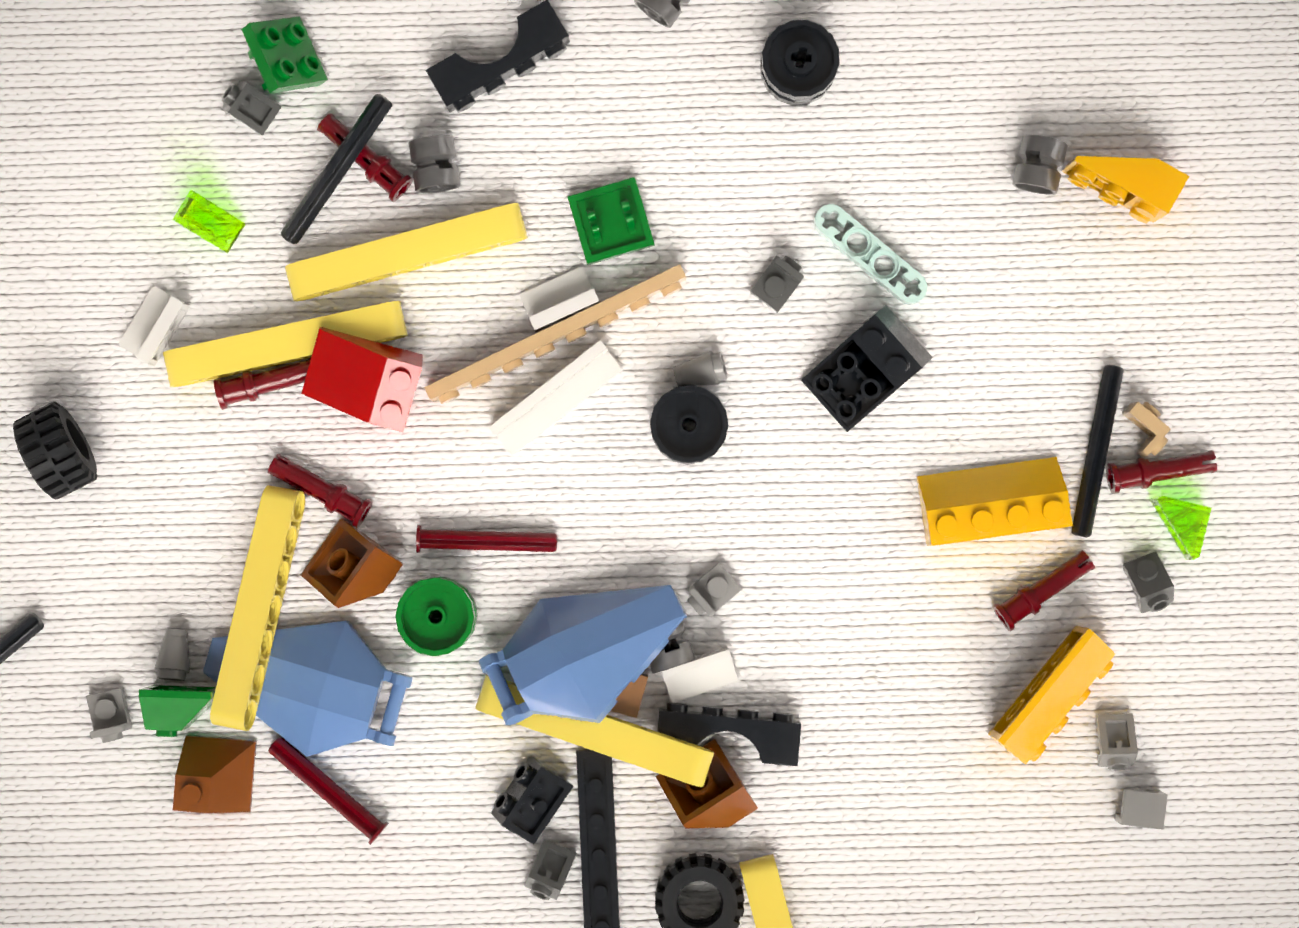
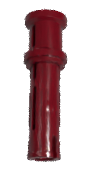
(377, 167)
(252, 385)
(1144, 473)
(334, 497)
(1029, 599)

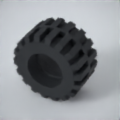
(55, 450)
(699, 869)

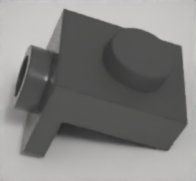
(1150, 582)

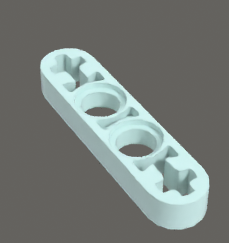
(874, 249)

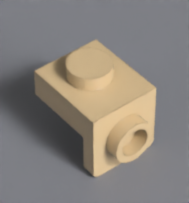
(1147, 419)

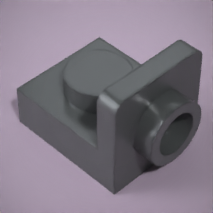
(250, 106)
(778, 282)
(550, 870)

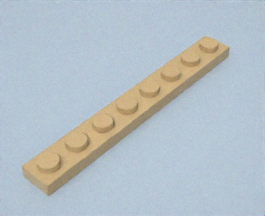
(570, 328)

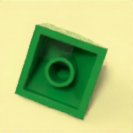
(173, 707)

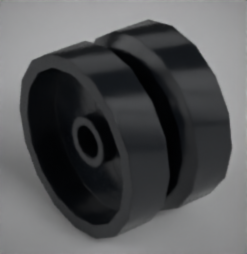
(804, 42)
(698, 406)

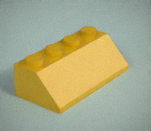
(993, 501)
(1052, 694)

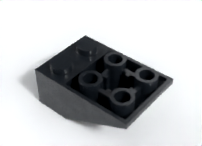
(866, 368)

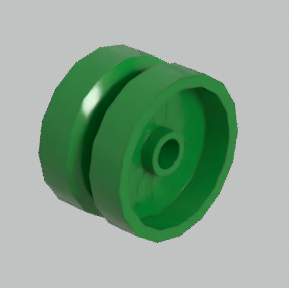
(451, 600)

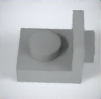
(712, 591)
(109, 714)
(1116, 741)

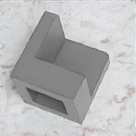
(1143, 808)

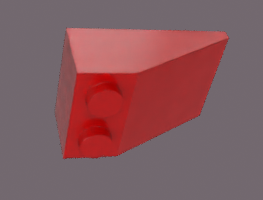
(363, 378)

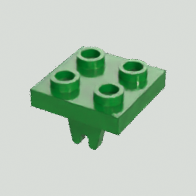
(284, 54)
(611, 221)

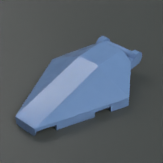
(582, 651)
(322, 687)

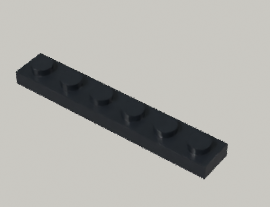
(597, 839)

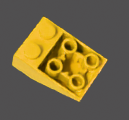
(1139, 184)

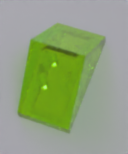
(209, 221)
(1184, 522)

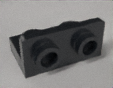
(531, 800)

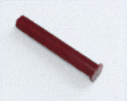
(485, 540)
(327, 789)

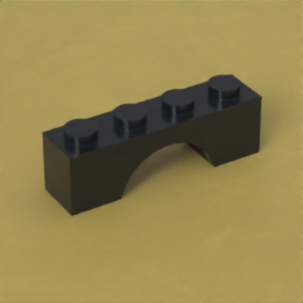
(462, 81)
(774, 738)

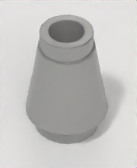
(702, 370)
(173, 656)

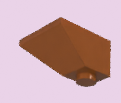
(350, 566)
(215, 775)
(717, 803)

